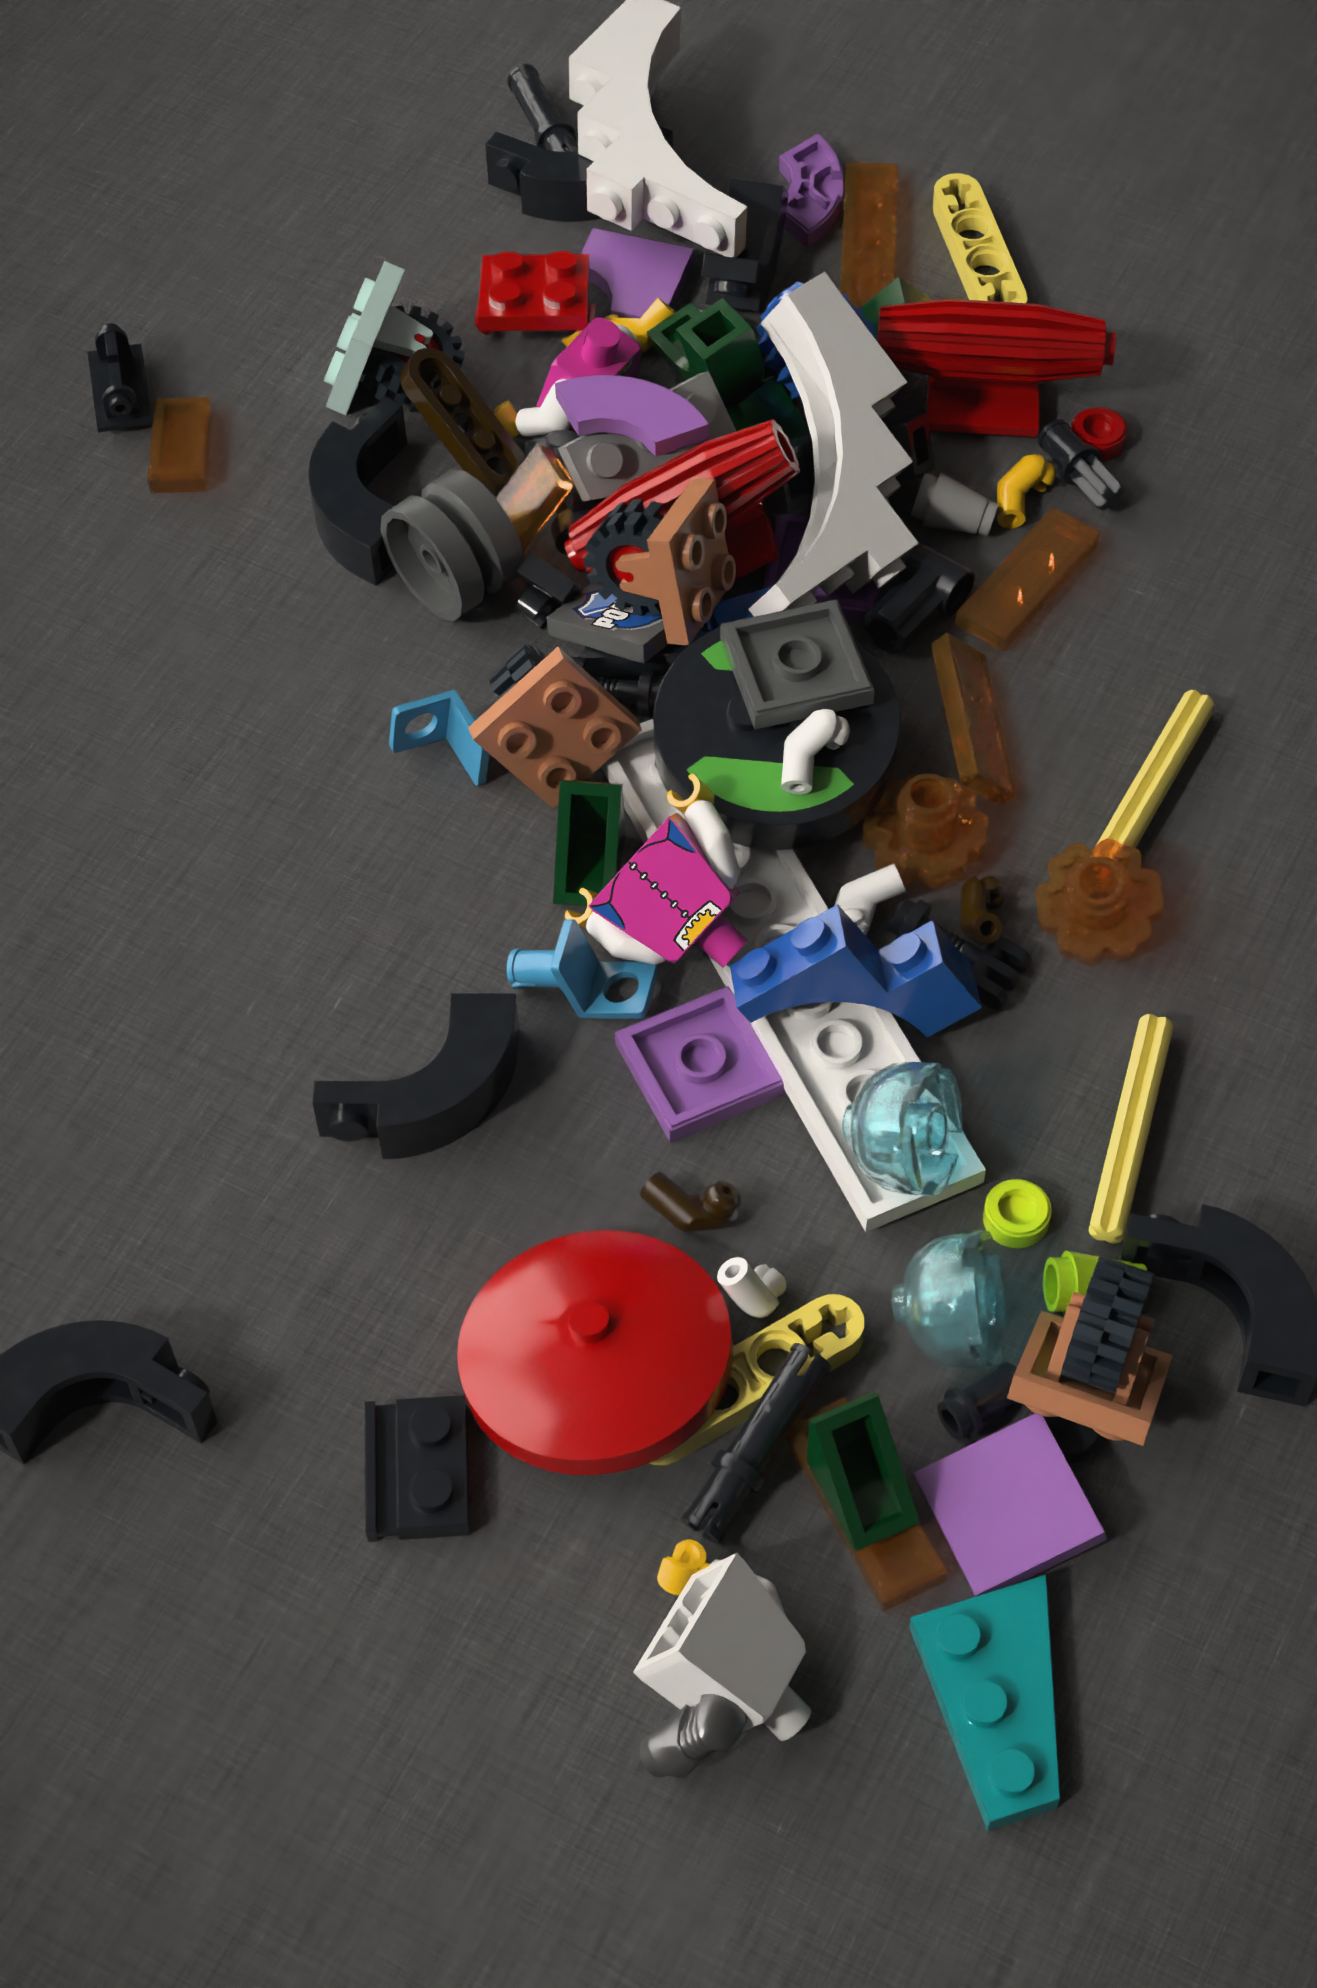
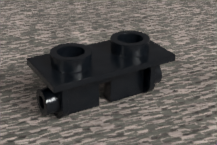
(118, 381)

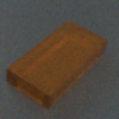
(180, 445)
(535, 492)

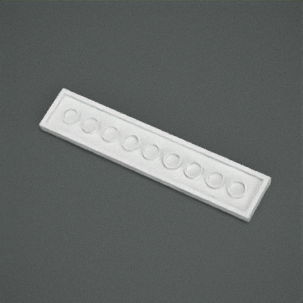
(816, 1047)

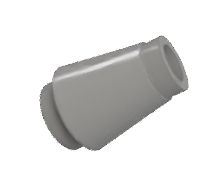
(952, 506)

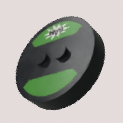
(709, 733)

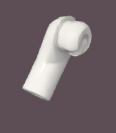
(800, 747)
(862, 895)
(752, 1289)

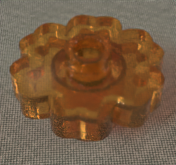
(926, 829)
(1099, 902)

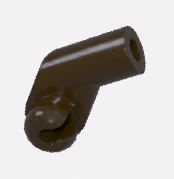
(975, 900)
(692, 1212)

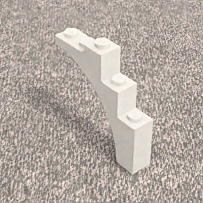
(633, 164)
(856, 458)

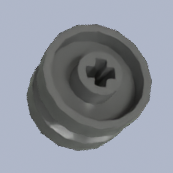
(452, 544)

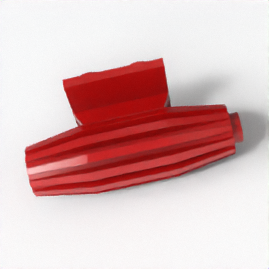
(991, 358)
(746, 471)

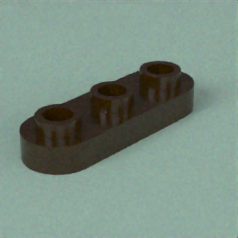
(454, 404)

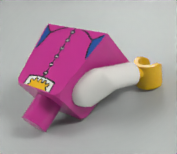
(596, 350)
(671, 890)

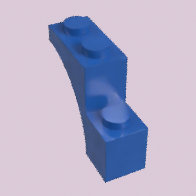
(833, 961)

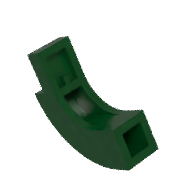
(712, 342)

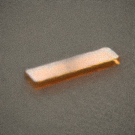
(868, 230)

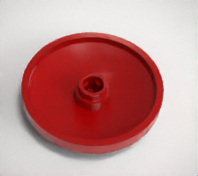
(595, 1352)

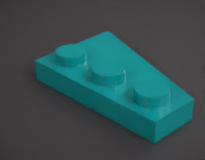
(996, 1696)

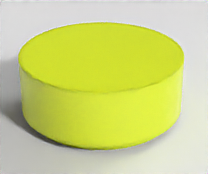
(1017, 1213)

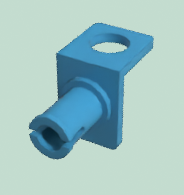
(449, 722)
(582, 976)

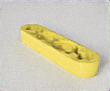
(972, 253)
(752, 1381)

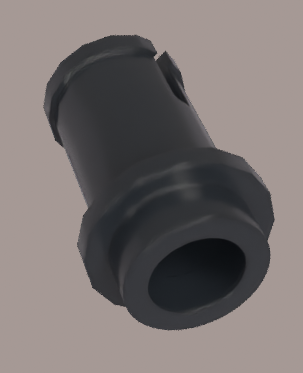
(970, 1408)

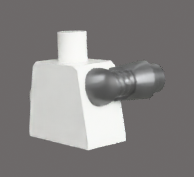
(718, 1660)

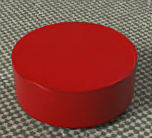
(1101, 429)

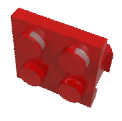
(534, 292)

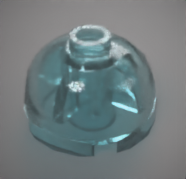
(904, 1125)
(953, 1300)

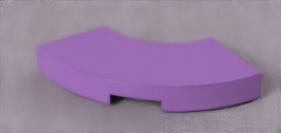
(814, 189)
(633, 409)

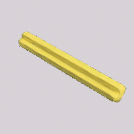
(1159, 769)
(1131, 1129)

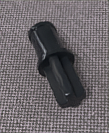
(1080, 464)

